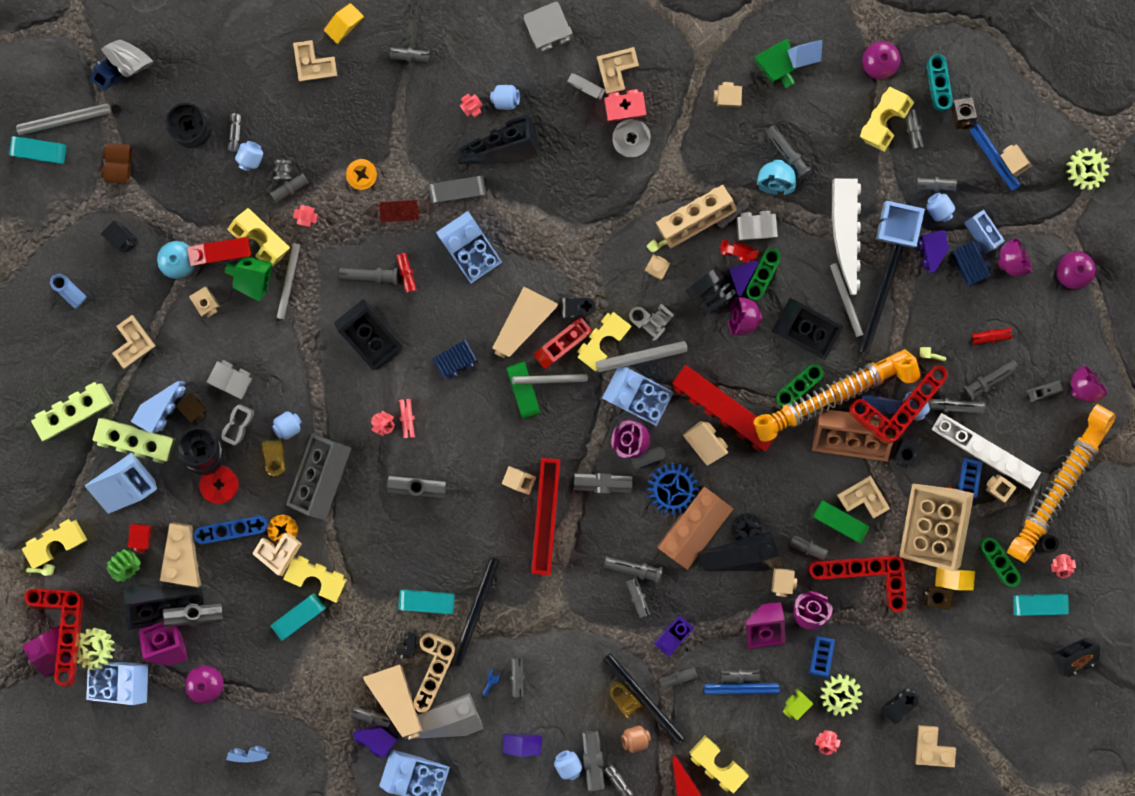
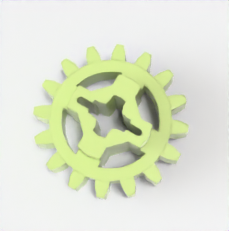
(1093, 174)
(100, 642)
(843, 686)

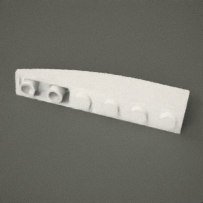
(846, 228)
(986, 451)

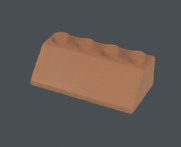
(842, 435)
(695, 527)

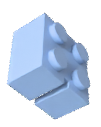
(900, 224)

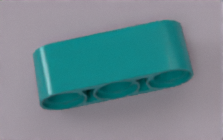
(941, 73)
(37, 150)
(426, 601)
(1040, 604)
(298, 616)

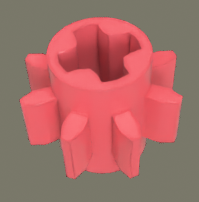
(471, 105)
(305, 216)
(382, 423)
(1063, 566)
(827, 742)

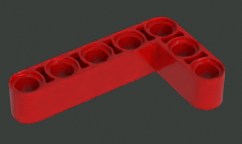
(904, 410)
(865, 570)
(65, 629)

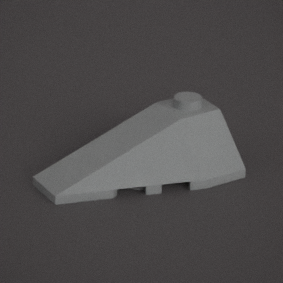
(450, 719)

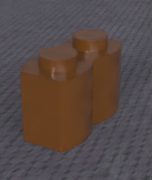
(117, 163)

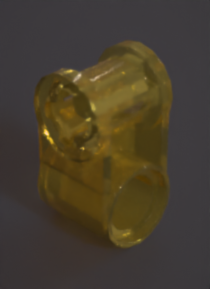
(274, 452)
(626, 701)

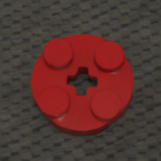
(745, 252)
(226, 493)

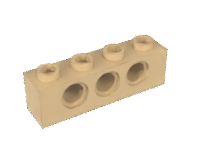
(705, 216)

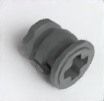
(282, 170)

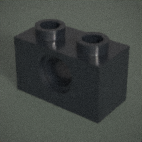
(119, 236)

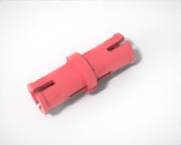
(407, 418)

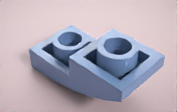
(254, 754)

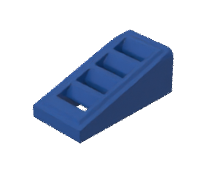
(974, 463)
(822, 674)

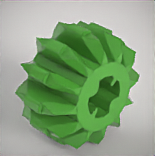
(123, 565)

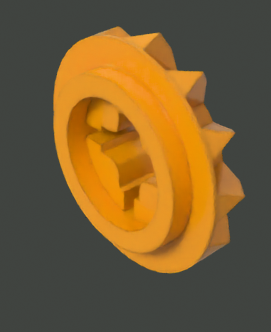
(360, 165)
(281, 520)

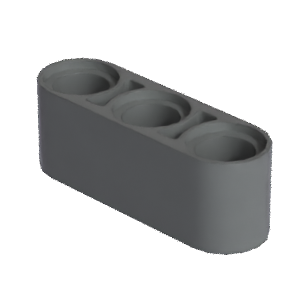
(457, 190)

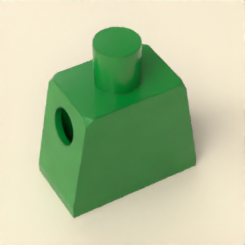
(777, 63)
(250, 276)

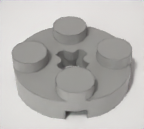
(621, 133)

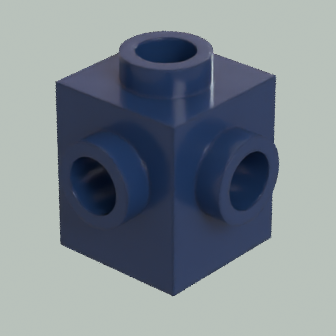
(105, 74)

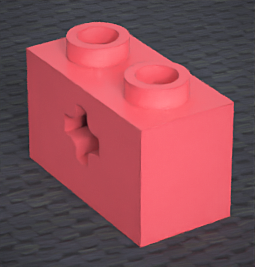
(617, 113)

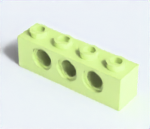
(47, 430)
(103, 437)

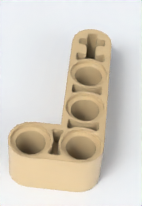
(431, 674)

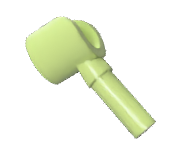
(653, 246)
(925, 352)
(47, 570)

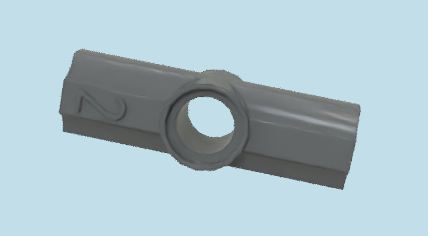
(603, 483)
(429, 487)
(180, 616)
(593, 760)

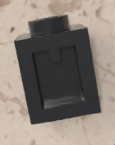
(410, 642)

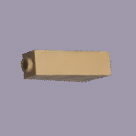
(526, 316)
(395, 698)

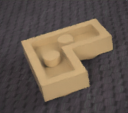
(311, 68)
(611, 68)
(137, 342)
(867, 493)
(278, 556)
(929, 753)

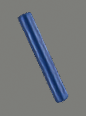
(994, 157)
(743, 688)

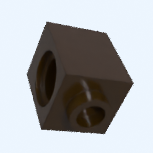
(964, 106)
(192, 408)
(946, 597)

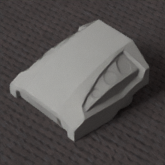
(126, 57)

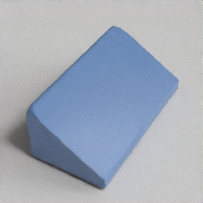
(806, 54)
(984, 231)

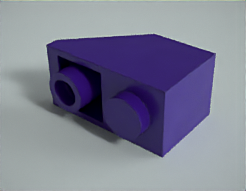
(934, 249)
(673, 635)
(377, 738)

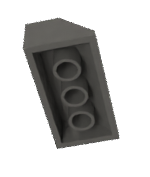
(318, 476)

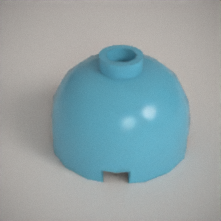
(776, 177)
(174, 260)

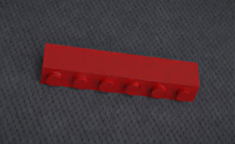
(719, 405)
(545, 516)

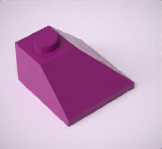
(766, 626)
(162, 644)
(43, 651)

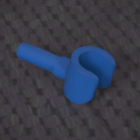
(491, 680)

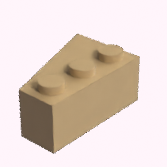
(180, 557)

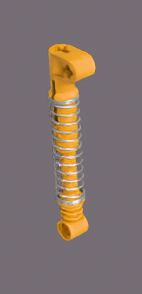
(900, 364)
(1085, 447)

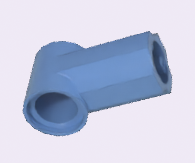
(68, 291)

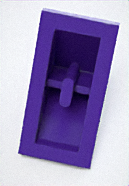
(741, 275)
(522, 744)

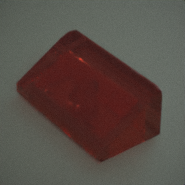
(399, 211)

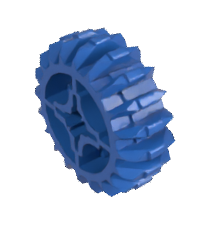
(656, 483)

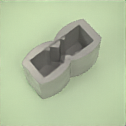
(757, 226)
(229, 379)
(239, 419)

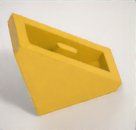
(343, 22)
(955, 579)

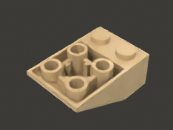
(705, 443)

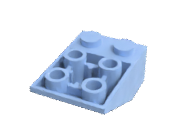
(469, 247)
(638, 395)
(153, 412)
(122, 484)
(118, 683)
(413, 775)

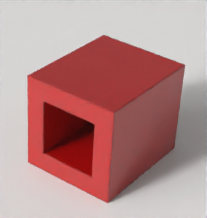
(140, 537)

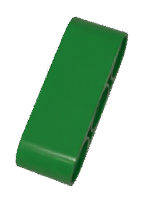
(769, 267)
(807, 381)
(523, 392)
(841, 521)
(1007, 566)

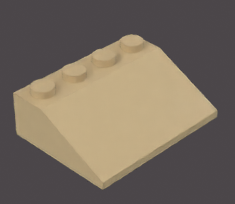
(936, 526)

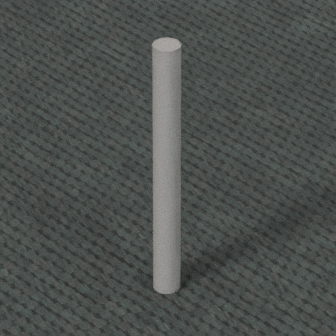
(288, 281)
(846, 300)
(549, 379)

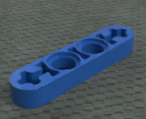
(230, 527)

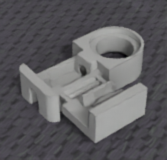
(586, 86)
(653, 324)

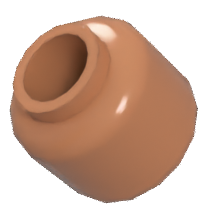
(635, 739)

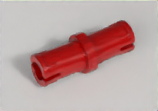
(406, 272)
(992, 336)

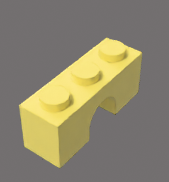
(891, 104)
(249, 225)
(612, 326)
(68, 534)
(331, 583)
(730, 777)

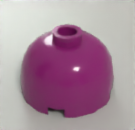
(881, 60)
(1014, 259)
(1075, 270)
(744, 317)
(1086, 385)
(630, 439)
(812, 610)
(204, 684)

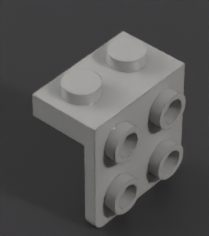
(548, 26)

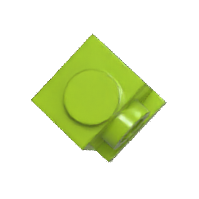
(797, 705)

